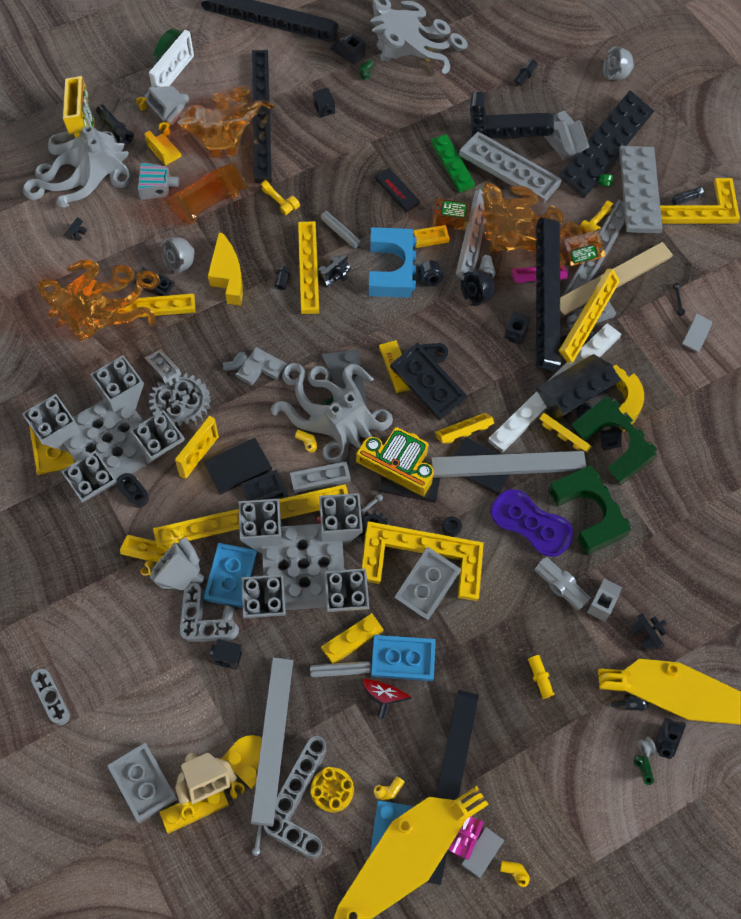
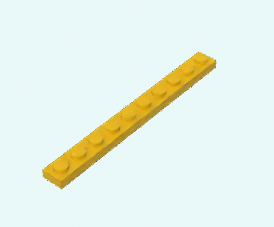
(229, 520)

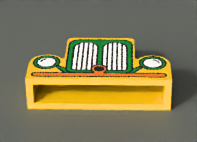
(76, 107)
(398, 460)

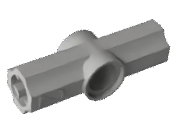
(562, 583)

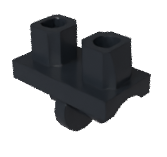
(335, 271)
(653, 641)
(669, 737)

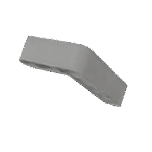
(294, 798)

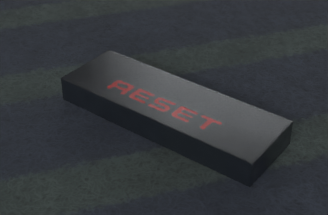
(397, 190)

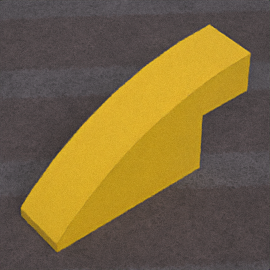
(226, 271)

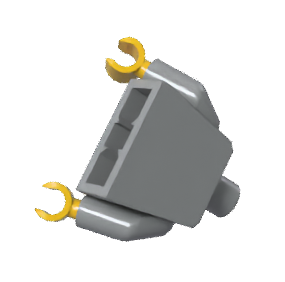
(166, 103)
(177, 565)

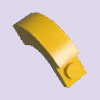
(632, 392)

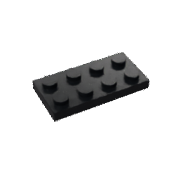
(428, 381)

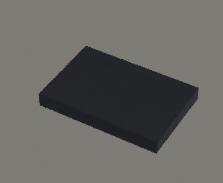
(237, 465)
(490, 482)
(390, 487)

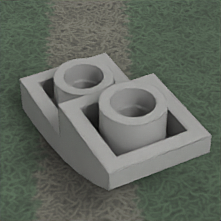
(697, 333)

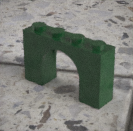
(607, 414)
(587, 484)

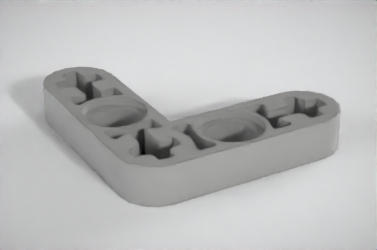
(197, 624)

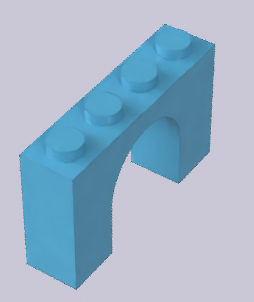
(398, 282)

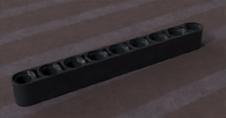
(275, 17)
(548, 294)
(455, 758)

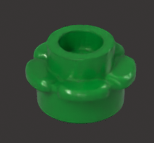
(606, 180)

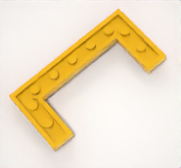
(724, 212)
(468, 551)

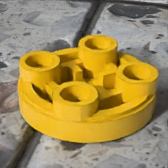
(332, 790)

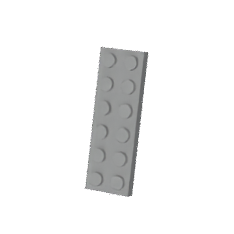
(509, 166)
(640, 189)

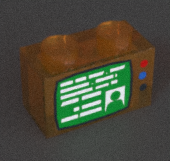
(451, 213)
(584, 247)

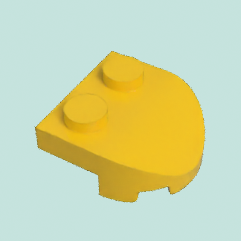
(245, 758)

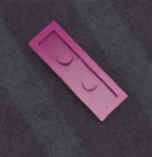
(522, 275)

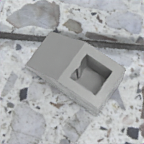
(604, 600)

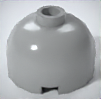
(619, 64)
(177, 254)

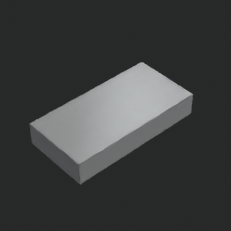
(483, 852)

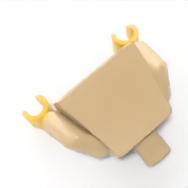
(203, 778)

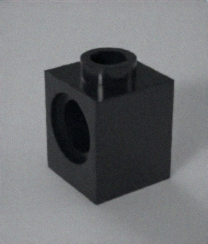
(323, 102)
(517, 322)
(226, 654)

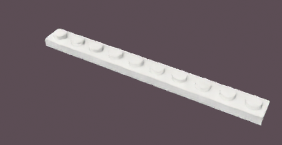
(535, 407)

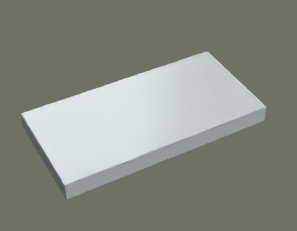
(172, 61)

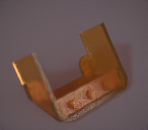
(206, 192)

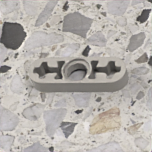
(38, 687)

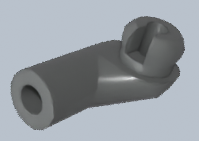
(237, 362)

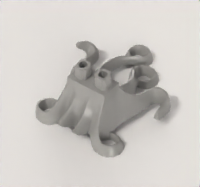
(404, 35)
(92, 155)
(343, 419)

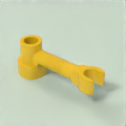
(287, 205)
(591, 225)

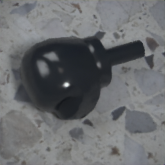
(631, 703)

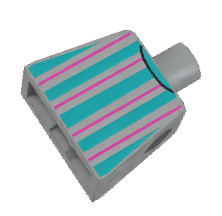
(155, 181)

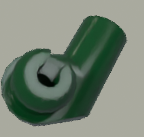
(645, 769)

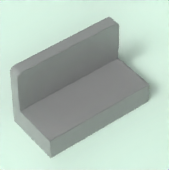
(573, 137)

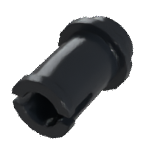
(283, 274)

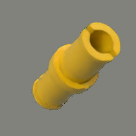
(541, 676)

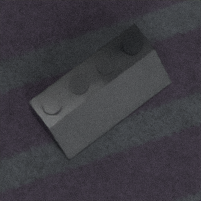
(577, 385)

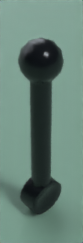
(681, 311)

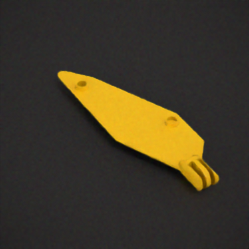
(676, 690)
(407, 854)

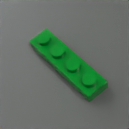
(453, 163)

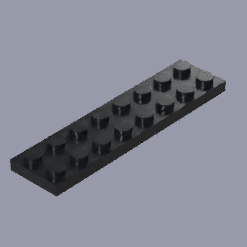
(605, 143)

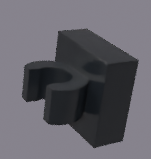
(74, 229)
(611, 439)

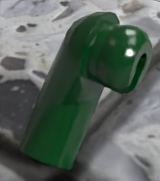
(364, 69)

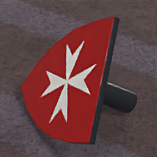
(383, 695)

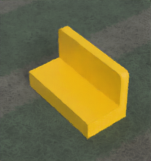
(162, 147)

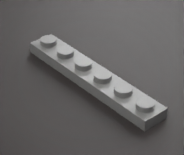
(473, 236)

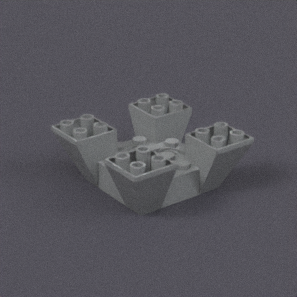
(115, 414)
(279, 546)

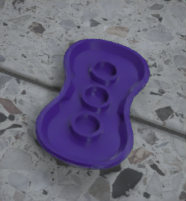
(545, 531)

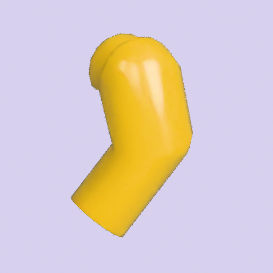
(308, 439)
(388, 792)
(517, 871)

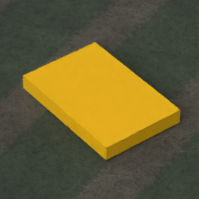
(197, 447)
(49, 458)

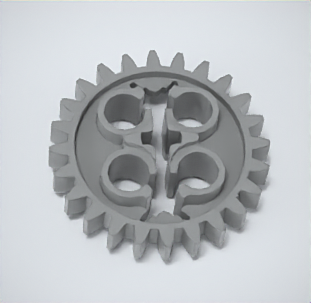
(181, 401)

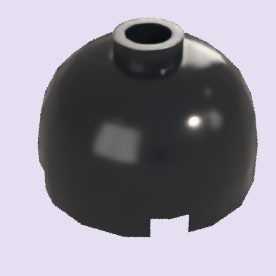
(477, 287)

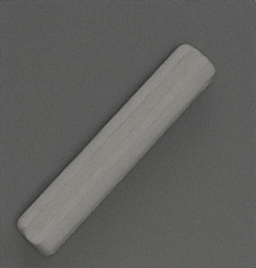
(340, 229)
(340, 669)

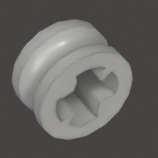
(647, 746)

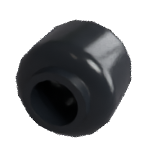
(430, 273)

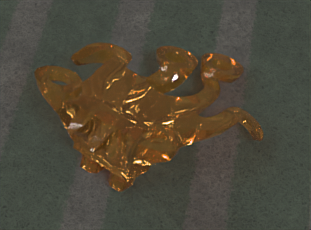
(221, 126)
(512, 220)
(84, 306)

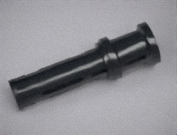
(118, 128)

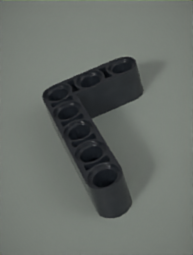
(507, 124)

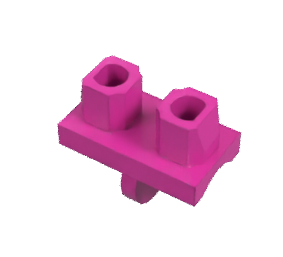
(466, 838)

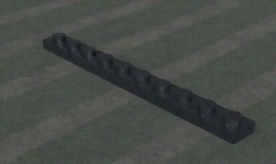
(261, 120)

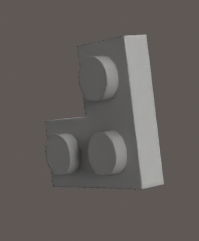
(259, 363)

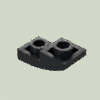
(163, 287)

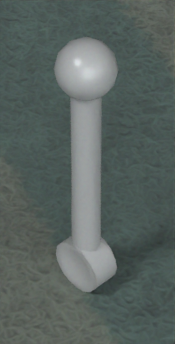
(379, 497)
(256, 851)

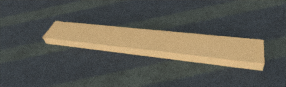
(626, 272)

